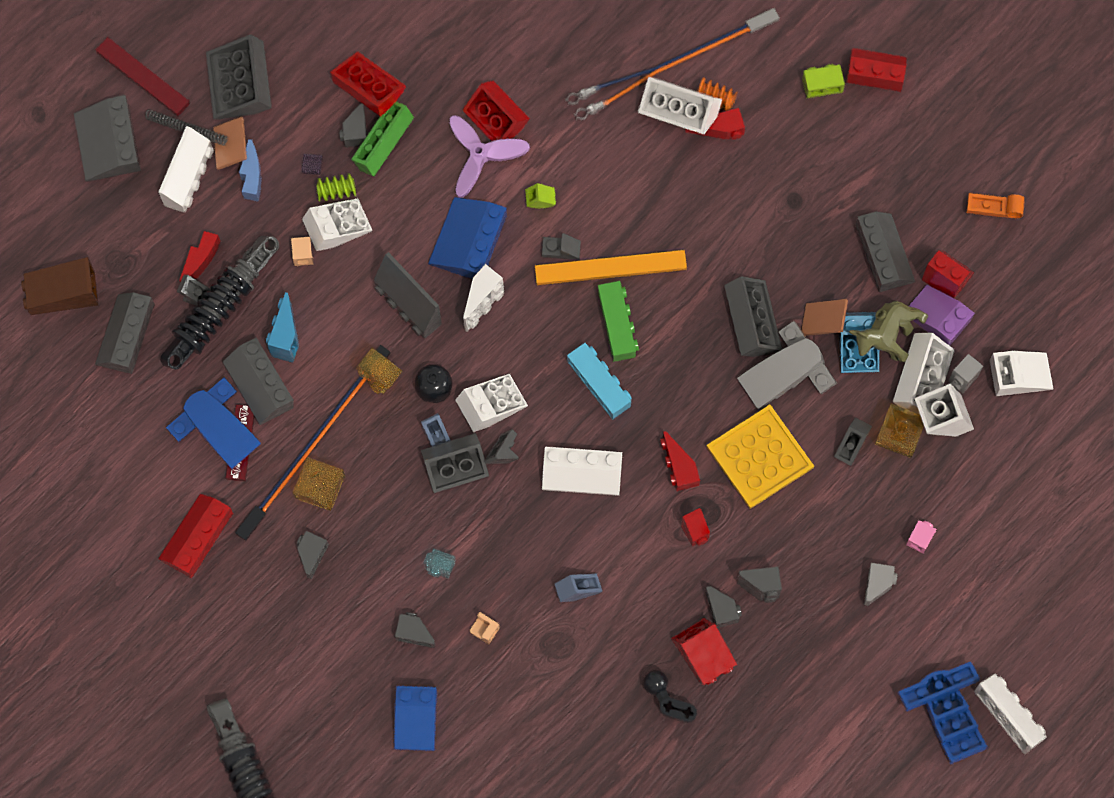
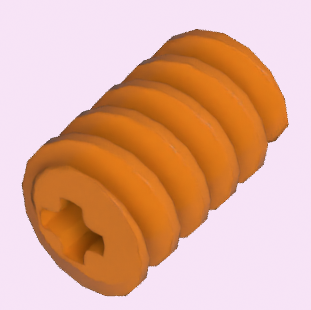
(727, 97)

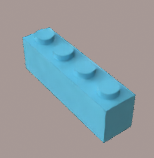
(599, 381)

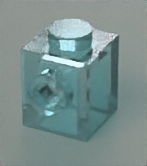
(439, 563)

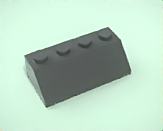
(884, 250)
(752, 317)
(125, 332)
(258, 381)

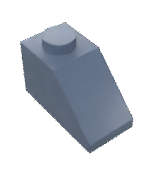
(578, 587)

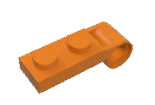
(996, 206)

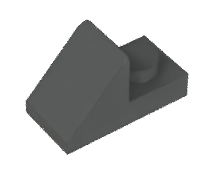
(563, 248)
(192, 290)
(501, 450)

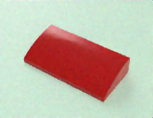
(368, 83)

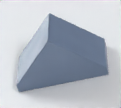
(435, 430)

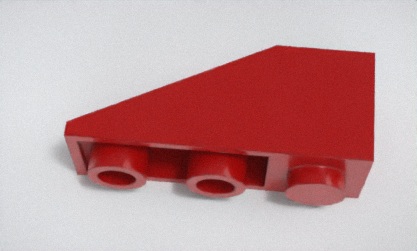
(683, 468)

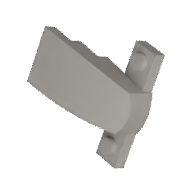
(787, 369)

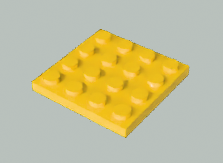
(760, 456)

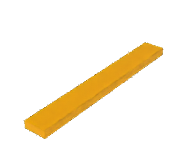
(610, 267)

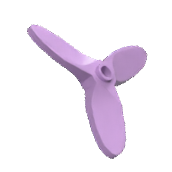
(481, 153)

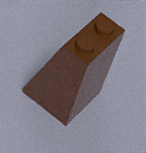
(60, 287)

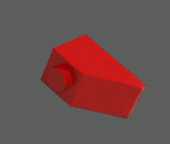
(695, 527)

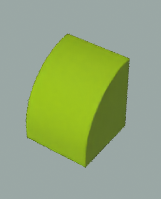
(540, 196)

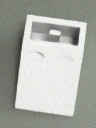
(336, 223)
(484, 290)
(1020, 372)
(490, 402)

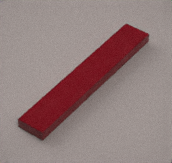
(142, 76)

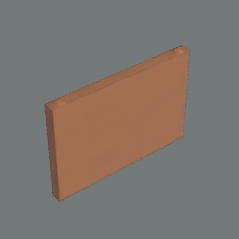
(235, 146)
(824, 317)

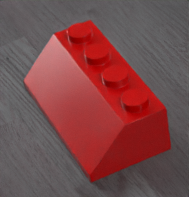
(196, 535)

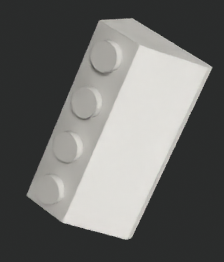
(679, 105)
(185, 170)
(923, 369)
(582, 471)
(1010, 713)

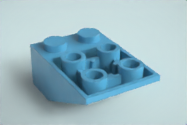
(283, 339)
(849, 354)

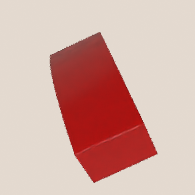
(200, 257)

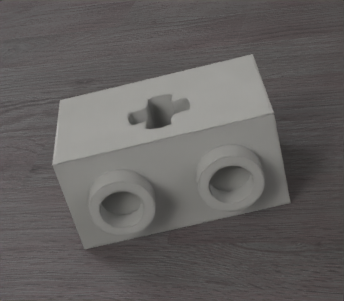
(965, 373)

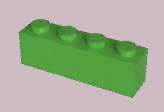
(382, 139)
(617, 322)

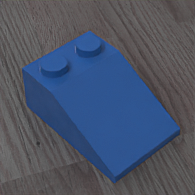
(415, 718)

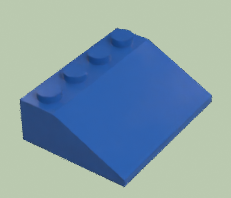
(468, 236)

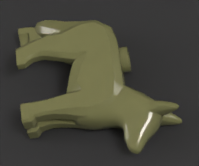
(886, 328)

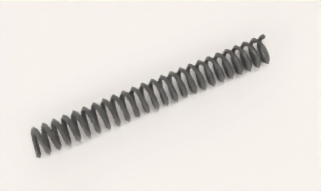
(186, 124)

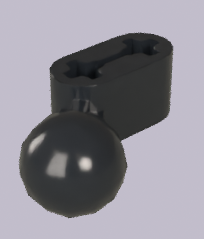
(656, 683)

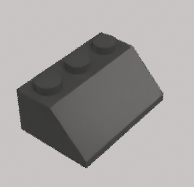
(454, 463)

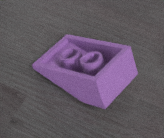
(945, 314)

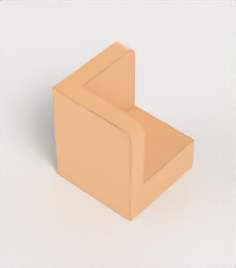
(302, 251)
(484, 628)

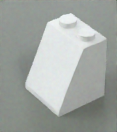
(944, 412)

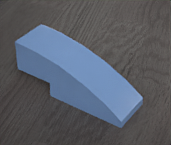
(251, 174)

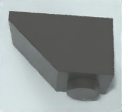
(354, 128)
(853, 441)
(311, 552)
(723, 608)
(413, 631)

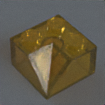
(378, 371)
(900, 431)
(319, 483)

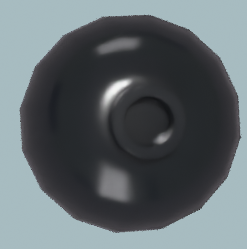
(433, 383)

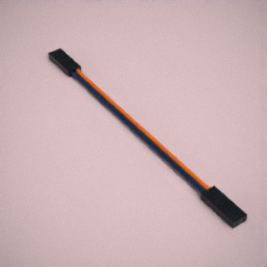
(257, 514)

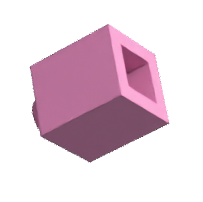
(921, 536)

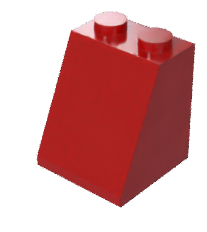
(946, 274)
(704, 651)

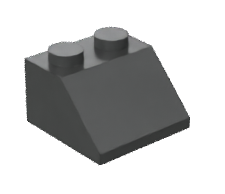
(761, 583)

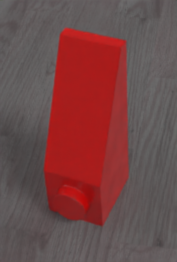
(726, 126)

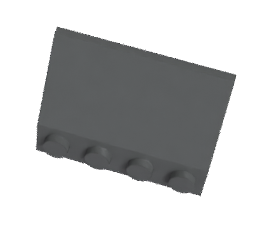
(238, 78)
(107, 139)
(407, 297)

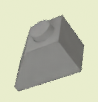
(879, 581)

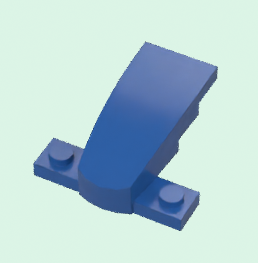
(215, 424)
(948, 710)

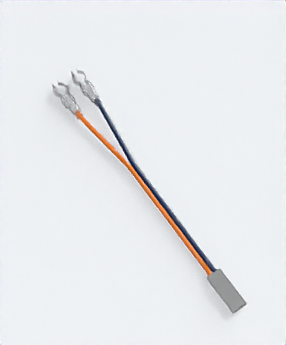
(753, 25)

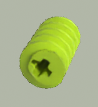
(335, 187)

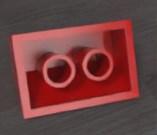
(876, 69)
(495, 112)

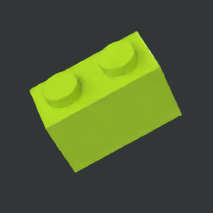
(823, 81)

